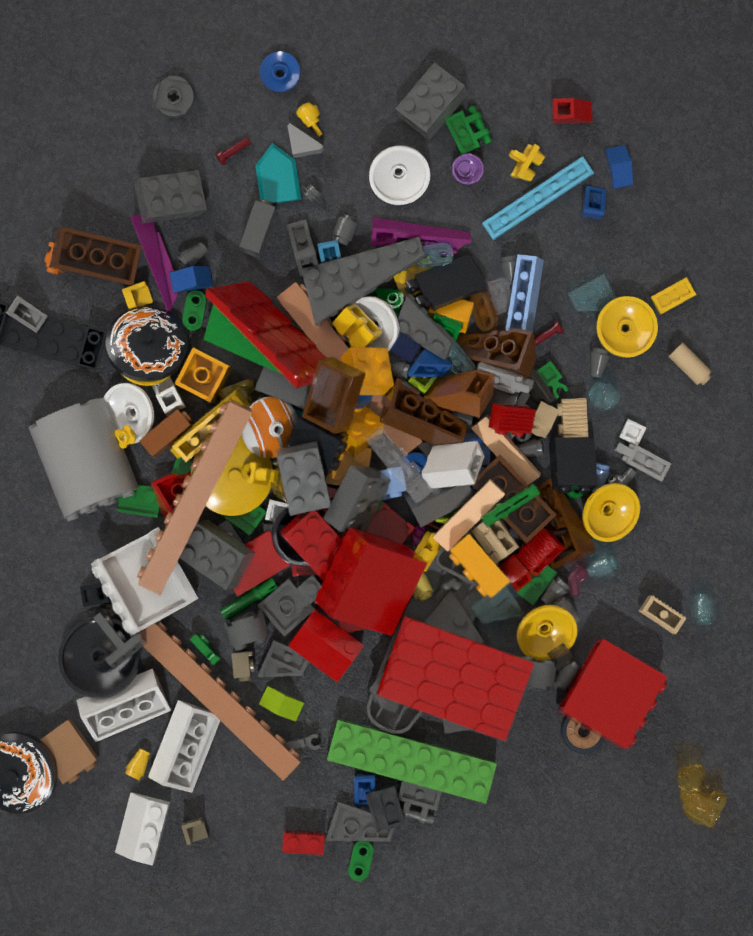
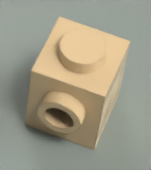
(544, 419)

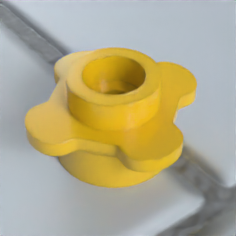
(130, 436)

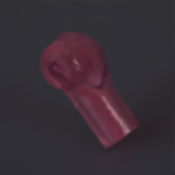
(575, 578)

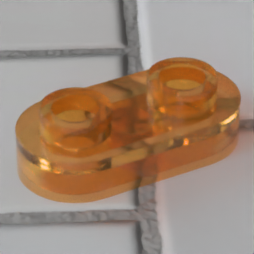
(483, 312)

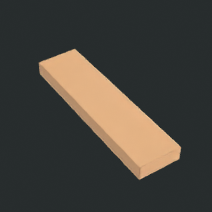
(507, 449)
(468, 515)

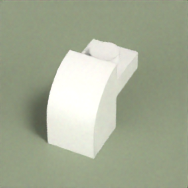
(168, 396)

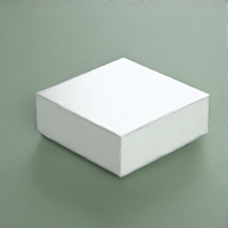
(632, 432)

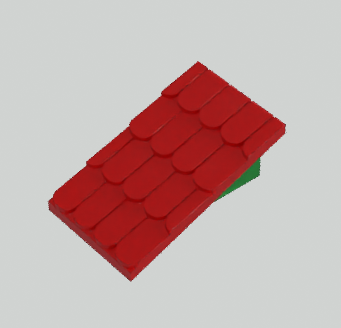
(255, 329)
(455, 678)

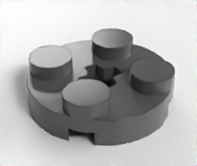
(166, 88)

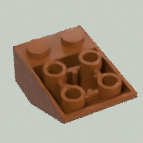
(463, 392)

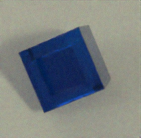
(405, 348)

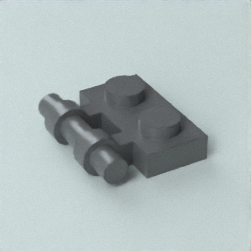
(419, 796)

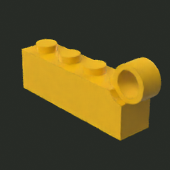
(191, 440)

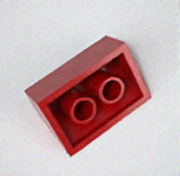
(326, 646)

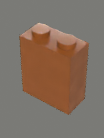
(165, 433)

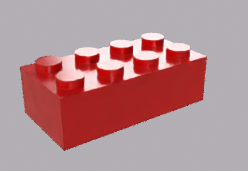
(313, 541)

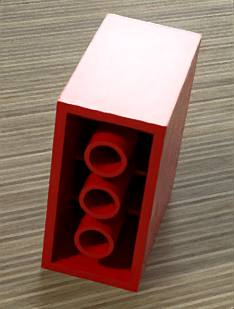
(370, 581)
(612, 694)

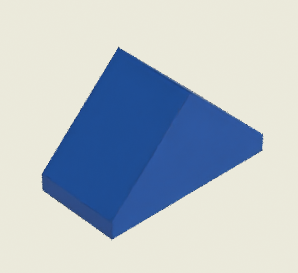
(619, 166)
(594, 203)
(191, 279)
(429, 365)
(362, 783)

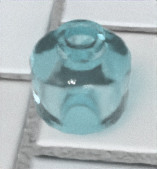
(604, 396)
(602, 566)
(703, 609)

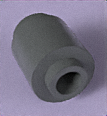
(344, 230)

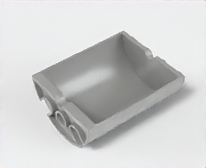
(83, 458)

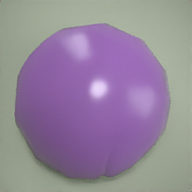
(467, 169)

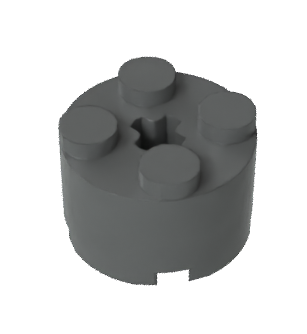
(246, 629)
(541, 676)

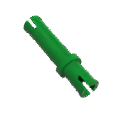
(502, 510)
(257, 593)

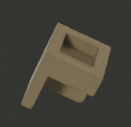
(194, 830)

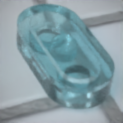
(433, 254)

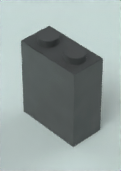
(258, 228)

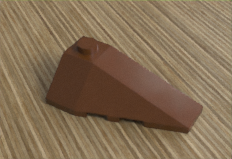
(566, 527)

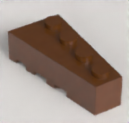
(420, 418)

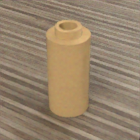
(690, 364)

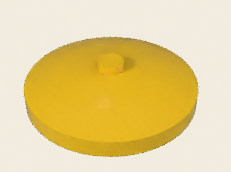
(232, 493)

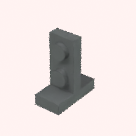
(302, 245)
(124, 649)

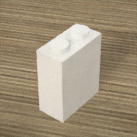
(453, 464)

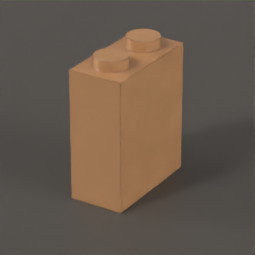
(70, 751)

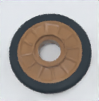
(575, 741)

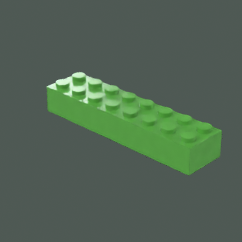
(412, 760)

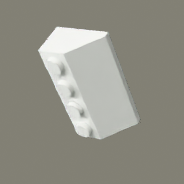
(130, 707)
(184, 747)

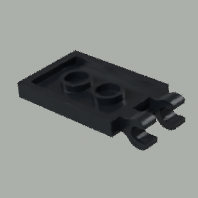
(447, 283)

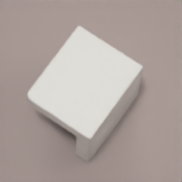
(274, 509)

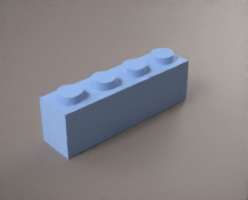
(525, 292)

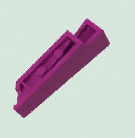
(390, 232)
(157, 259)

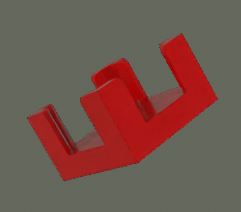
(389, 525)

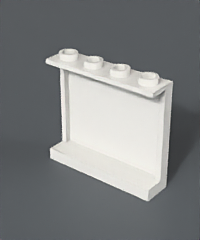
(134, 603)

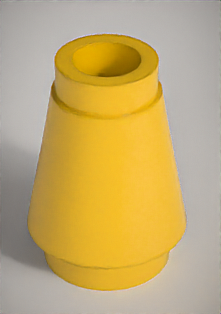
(138, 764)

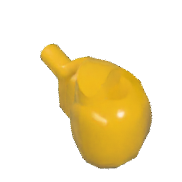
(309, 115)

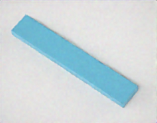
(537, 198)

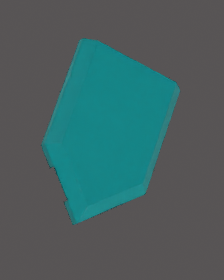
(277, 176)

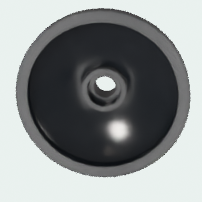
(280, 544)

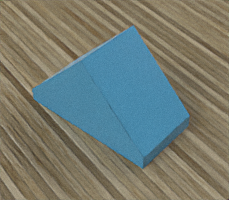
(329, 251)

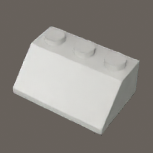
(142, 828)

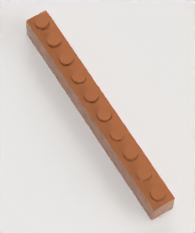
(333, 345)
(194, 496)
(219, 700)

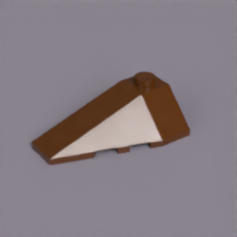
(504, 349)

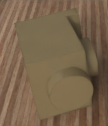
(242, 665)

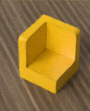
(137, 295)

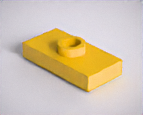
(673, 296)

